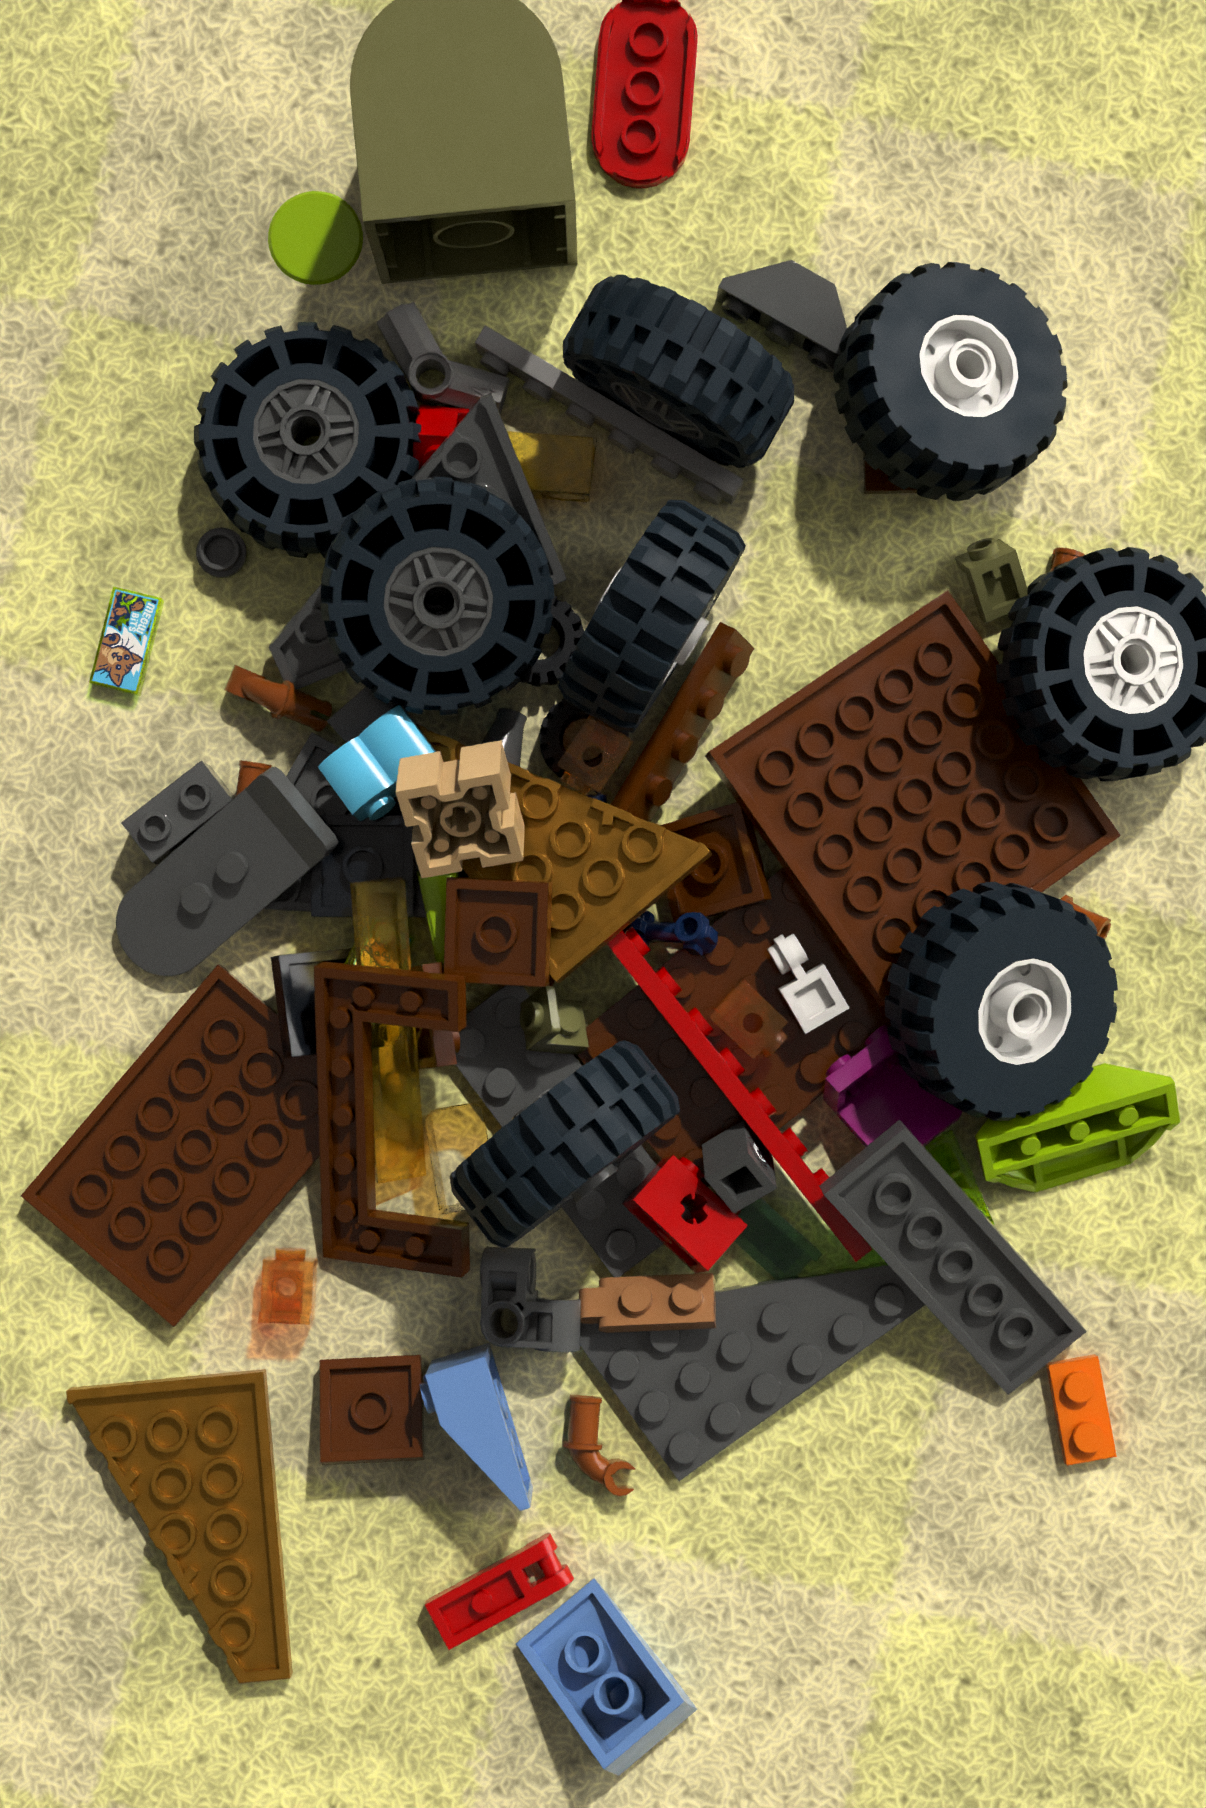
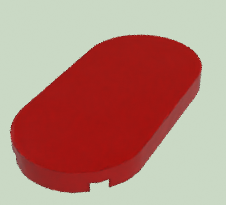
(644, 91)

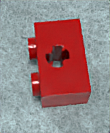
(659, 1207)

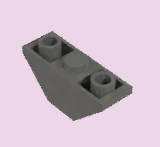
(792, 307)

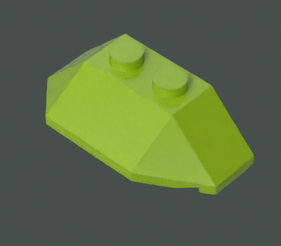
(1091, 1131)

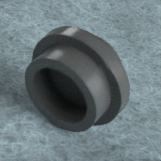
(221, 552)

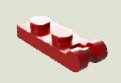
(497, 1592)

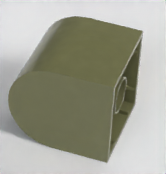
(462, 141)

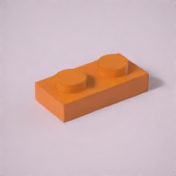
(1081, 1409)

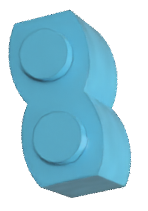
(367, 766)

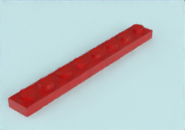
(724, 1070)

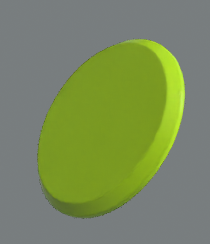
(315, 238)

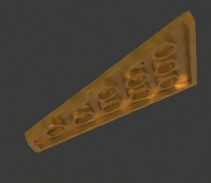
(597, 856)
(205, 1484)

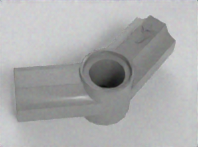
(418, 352)

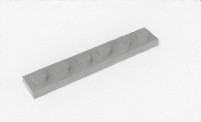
(591, 407)

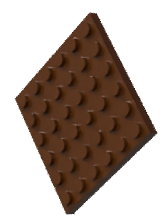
(905, 787)

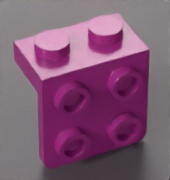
(875, 1093)

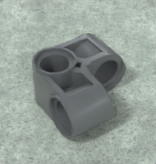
(510, 1283)

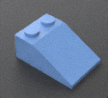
(476, 1415)
(605, 1678)

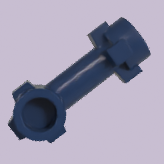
(690, 929)

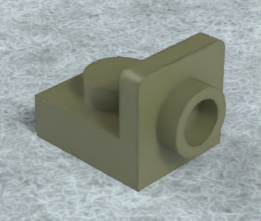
(993, 577)
(553, 1023)

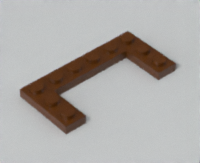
(345, 1006)

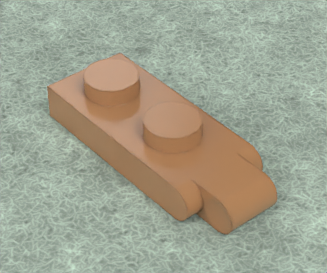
(651, 1303)

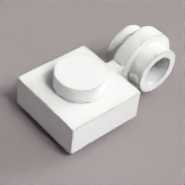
(811, 994)

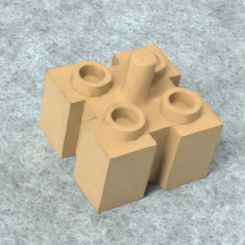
(460, 809)

